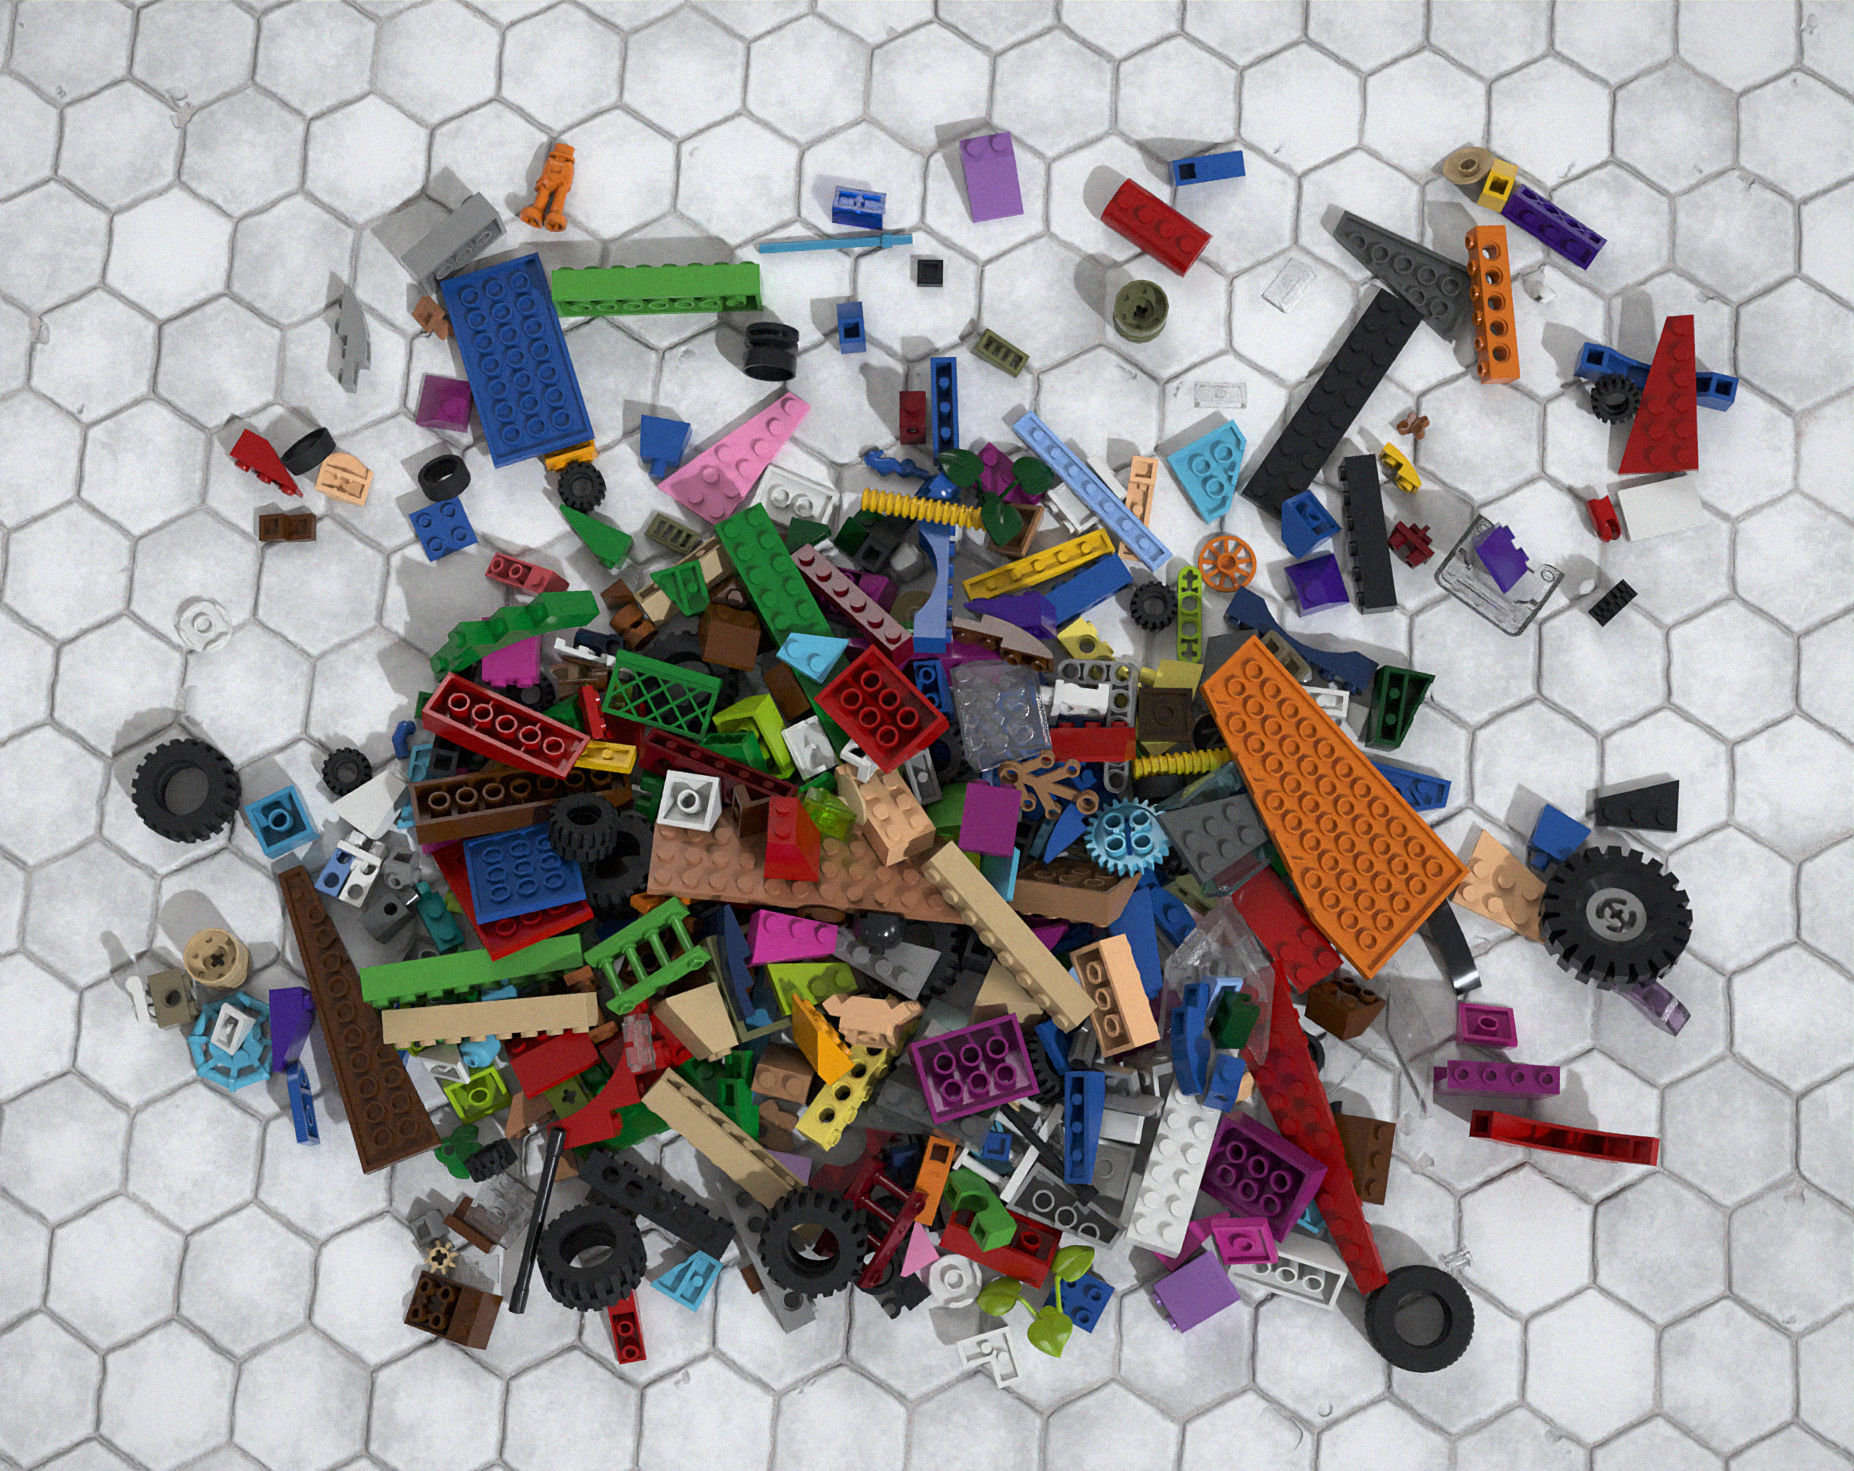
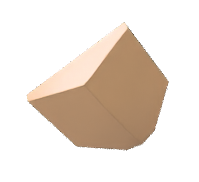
(344, 479)

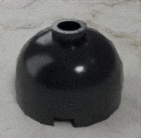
(878, 932)

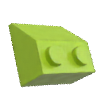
(481, 1096)

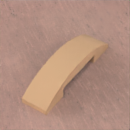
(1139, 495)

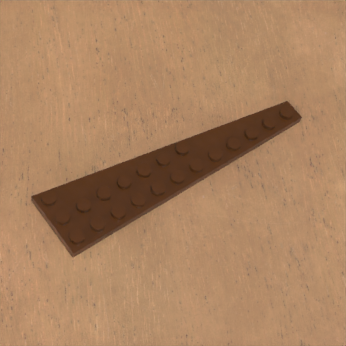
(373, 1082)

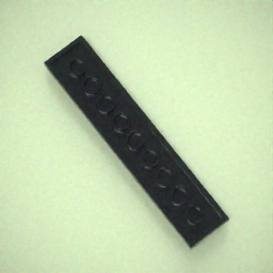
(1333, 403)

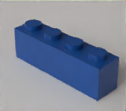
(944, 405)
(1089, 588)

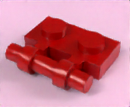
(588, 702)

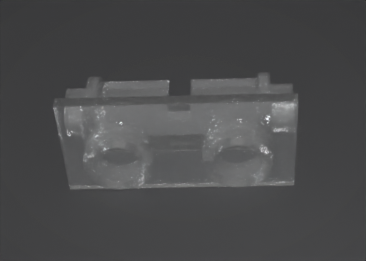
(641, 1055)

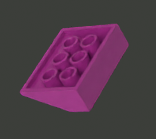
(973, 1068)
(1260, 1173)

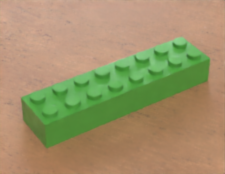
(657, 289)
(470, 971)

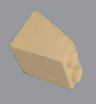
(1003, 996)
(699, 1022)

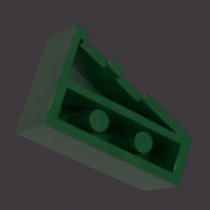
(1393, 705)

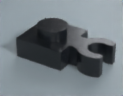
(910, 1293)

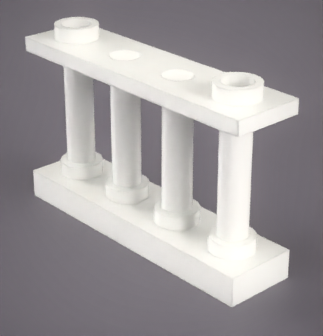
(1021, 1162)

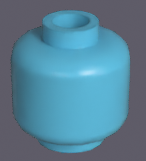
(481, 1052)

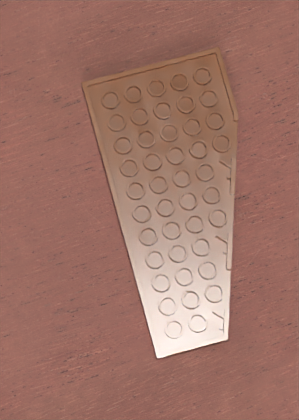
(850, 874)

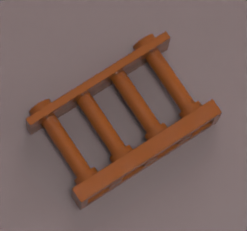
(586, 981)

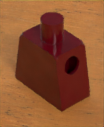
(912, 416)

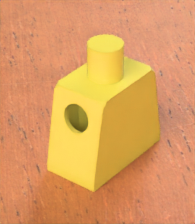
(1172, 675)

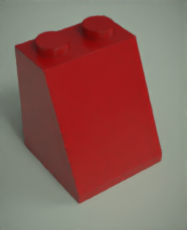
(791, 842)

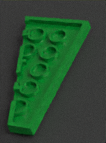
(642, 1123)

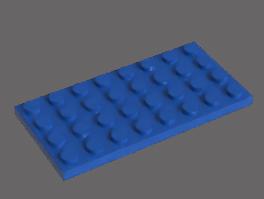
(517, 360)

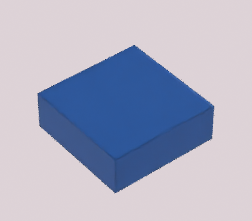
(997, 1146)

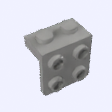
(1149, 1067)

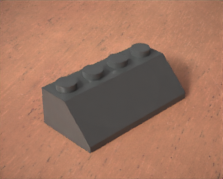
(904, 1102)

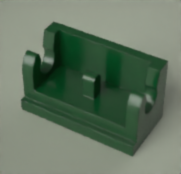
(1233, 1021)

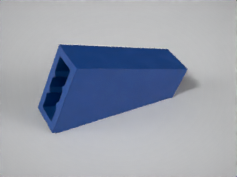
(1139, 927)

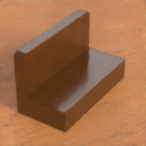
(747, 815)
(463, 1228)

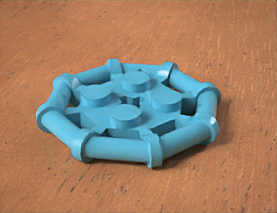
(246, 1055)

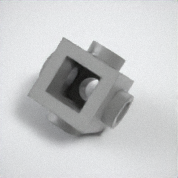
(401, 869)

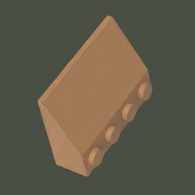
(1073, 891)

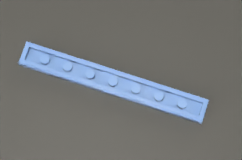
(1091, 491)

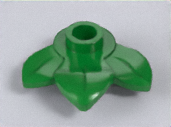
(463, 1146)

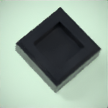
(930, 273)

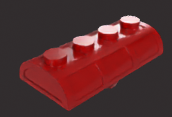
(1155, 227)

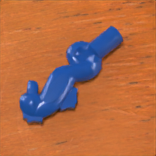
(886, 465)

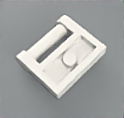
(144, 1008)

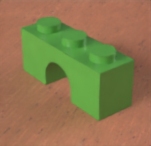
(992, 1222)

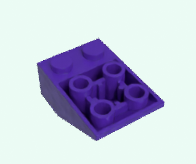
(1028, 611)

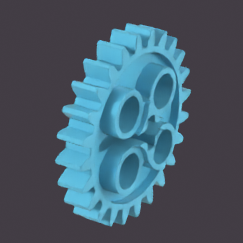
(1102, 839)

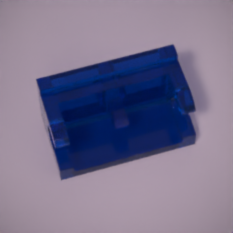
(859, 208)

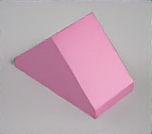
(919, 1251)

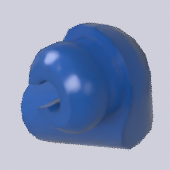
(400, 736)

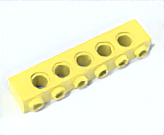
(1085, 632)
(827, 1101)

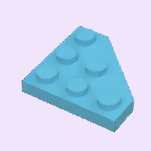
(1210, 470)

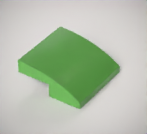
(948, 812)

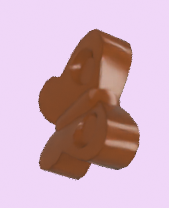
(1413, 425)

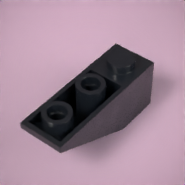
(882, 542)

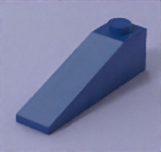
(1082, 1123)

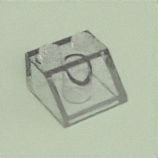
(502, 1208)

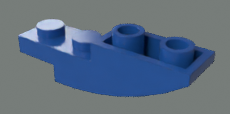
(934, 686)
(1188, 1048)

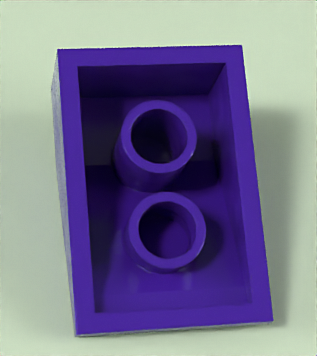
(1501, 556)
(291, 1022)

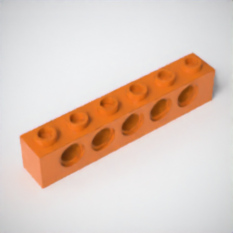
(1494, 241)

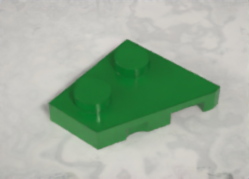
(684, 587)

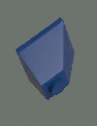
(1306, 524)

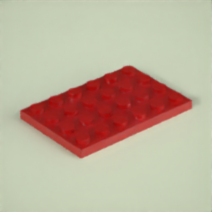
(511, 933)

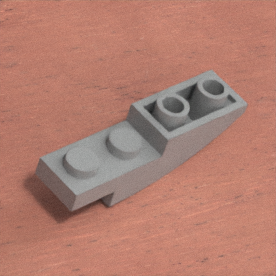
(354, 331)

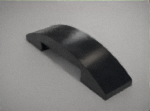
(1453, 949)

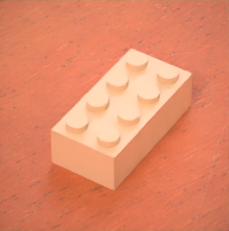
(895, 819)
(1114, 983)

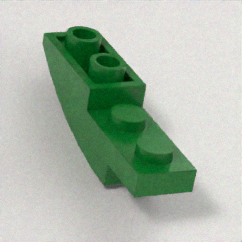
(736, 1093)

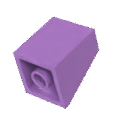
(1194, 1292)

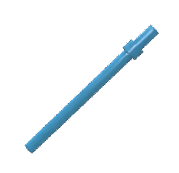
(886, 240)

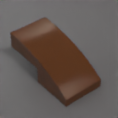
(287, 528)

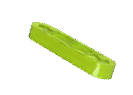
(1185, 616)

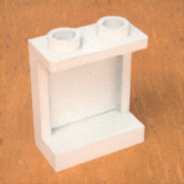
(1075, 514)

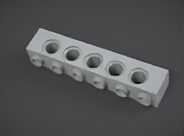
(789, 1317)

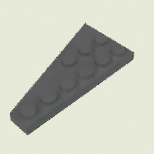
(1413, 272)

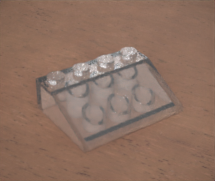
(999, 712)

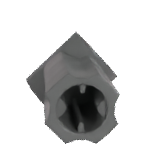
(1083, 1045)

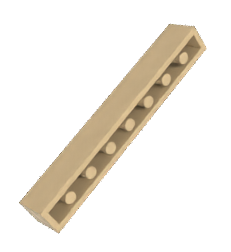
(1008, 937)
(490, 1018)
(724, 1143)

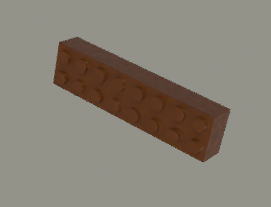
(503, 800)

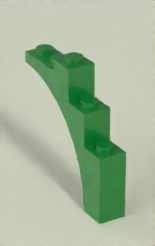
(509, 625)

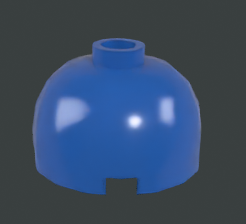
(939, 488)

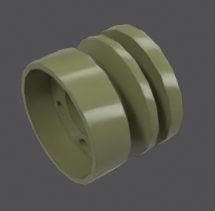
(1148, 300)

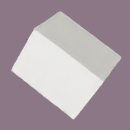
(690, 801)

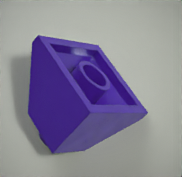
(1316, 585)

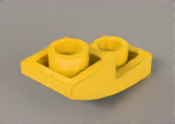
(1407, 477)

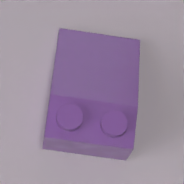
(991, 177)

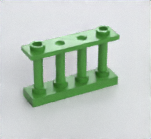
(626, 942)

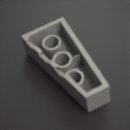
(1053, 1203)

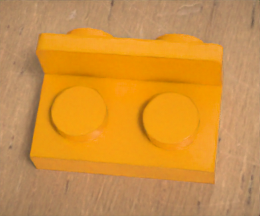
(561, 458)

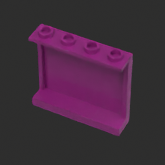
(1496, 1080)

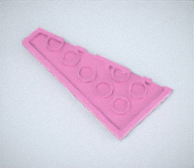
(727, 471)

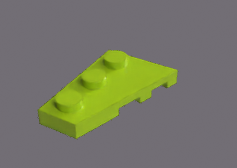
(809, 981)

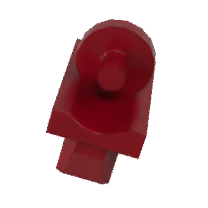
(1415, 540)

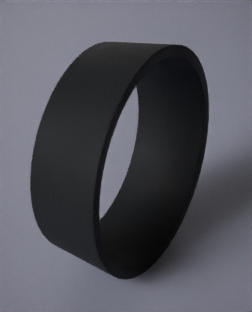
(308, 451)

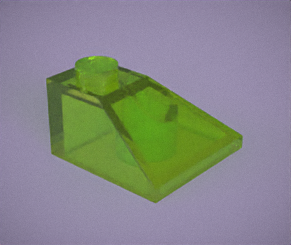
(829, 814)

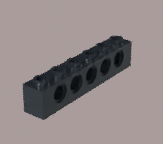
(714, 1245)

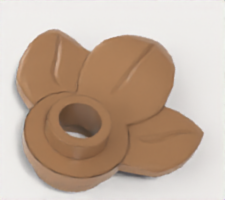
(777, 1126)

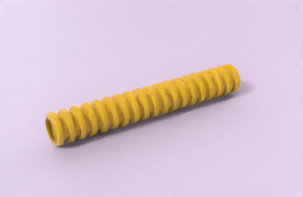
(922, 509)
(1179, 764)

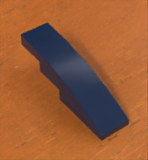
(732, 951)

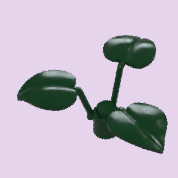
(1000, 521)

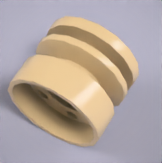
(205, 951)

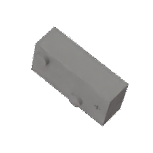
(454, 243)

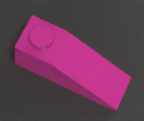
(1195, 1235)

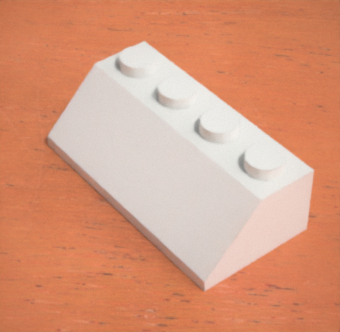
(1304, 1271)

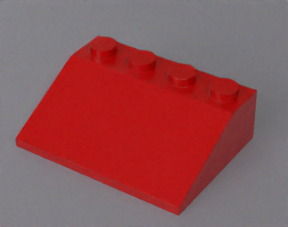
(882, 710)

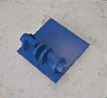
(443, 528)
(1082, 1300)

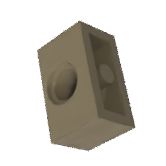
(162, 987)

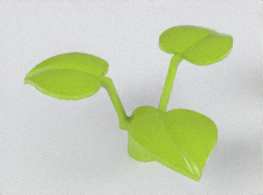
(1051, 1326)

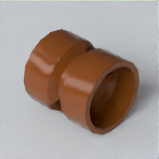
(632, 625)

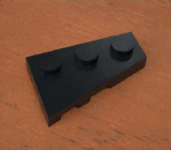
(1641, 809)

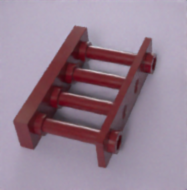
(860, 1192)

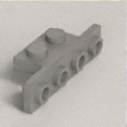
(1124, 1091)

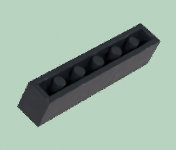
(1368, 534)

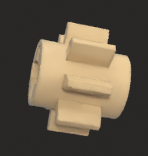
(446, 1262)

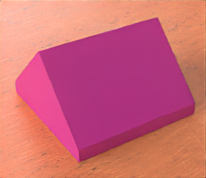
(1486, 1026)

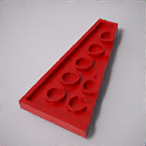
(1666, 422)

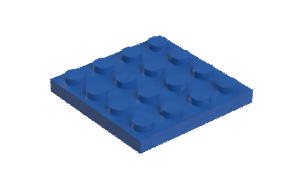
(519, 873)

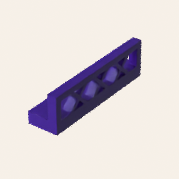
(1553, 226)

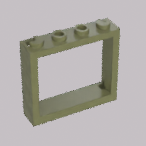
(715, 975)

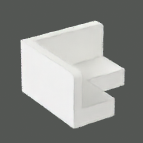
(993, 1347)

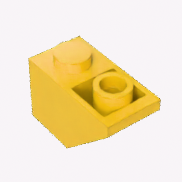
(1498, 185)

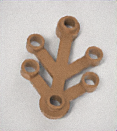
(1045, 784)

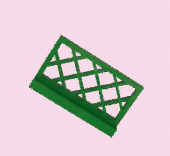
(668, 672)

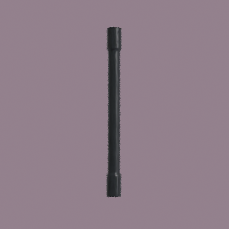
(553, 1152)

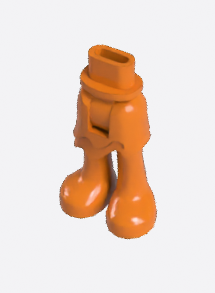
(554, 179)

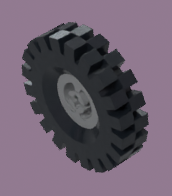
(1629, 894)

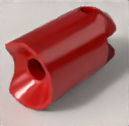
(1603, 519)

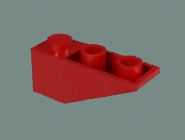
(259, 456)
(627, 1329)

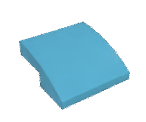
(1001, 873)

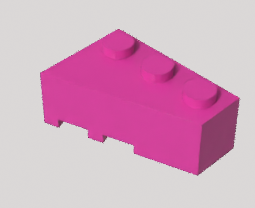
(786, 938)

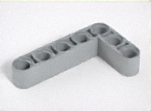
(1114, 711)

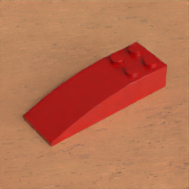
(502, 728)
(1285, 930)

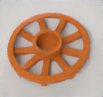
(1227, 564)

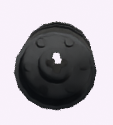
(770, 352)

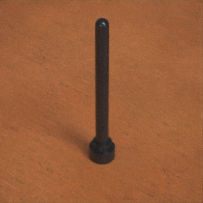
(1083, 1191)

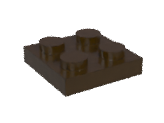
(1164, 714)

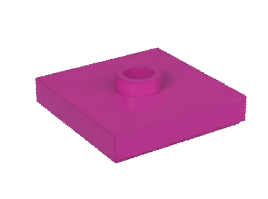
(1244, 1240)

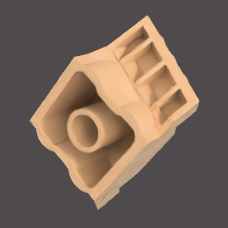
(872, 1020)

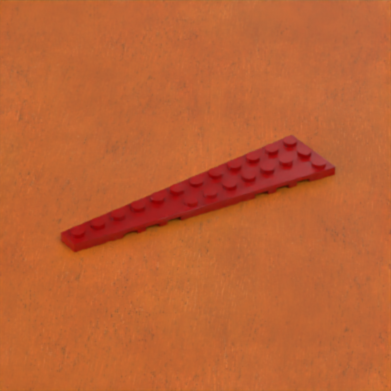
(1304, 1118)

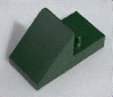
(857, 530)

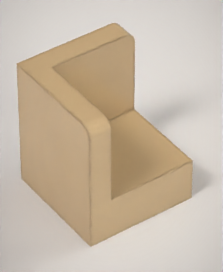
(568, 671)

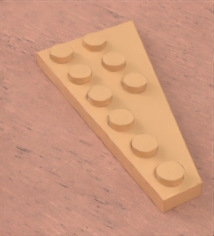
(1501, 889)

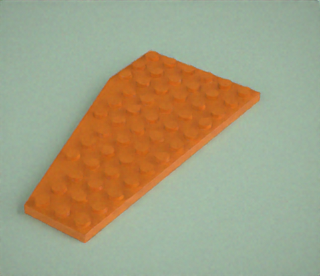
(1342, 830)

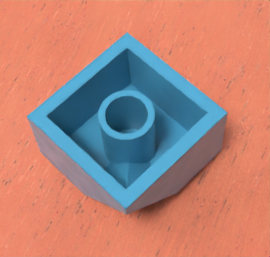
(282, 822)

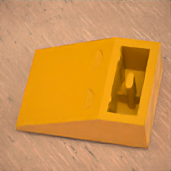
(819, 1041)

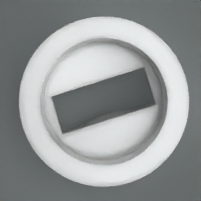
(1544, 291)

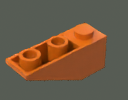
(933, 1175)

